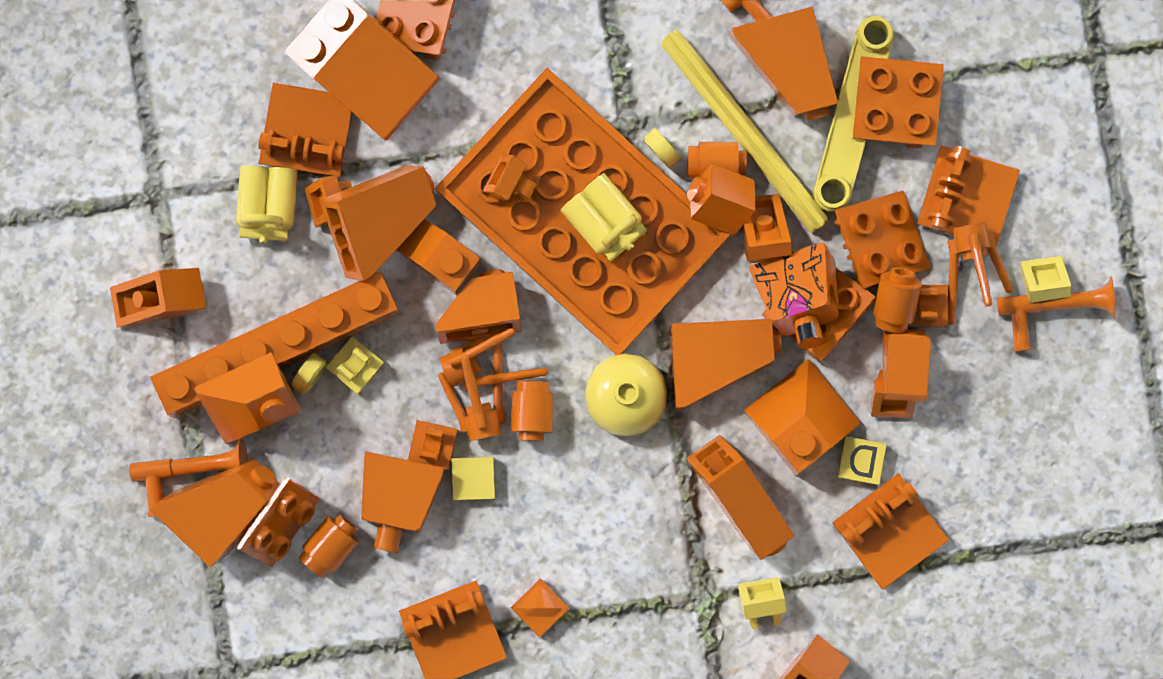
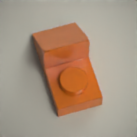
(766, 230)
(906, 365)

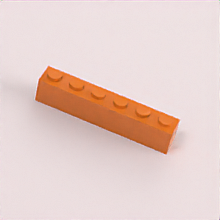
(287, 337)

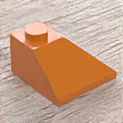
(248, 398)
(802, 417)

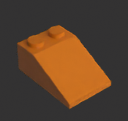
(363, 65)

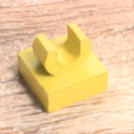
(355, 365)
(762, 599)

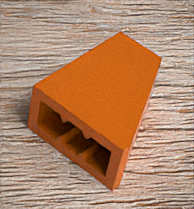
(790, 60)
(377, 217)
(718, 355)
(741, 497)
(218, 509)

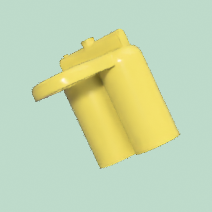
(266, 202)
(604, 218)

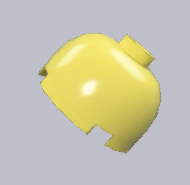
(626, 395)

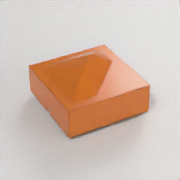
(539, 607)

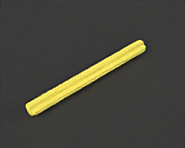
(744, 131)

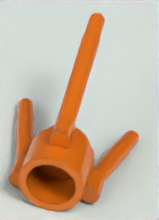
(973, 243)
(454, 371)
(480, 418)

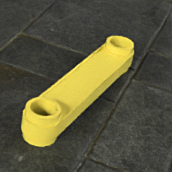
(841, 152)

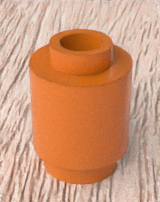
(718, 153)
(896, 300)
(532, 410)
(329, 545)

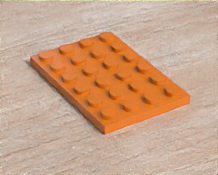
(564, 152)

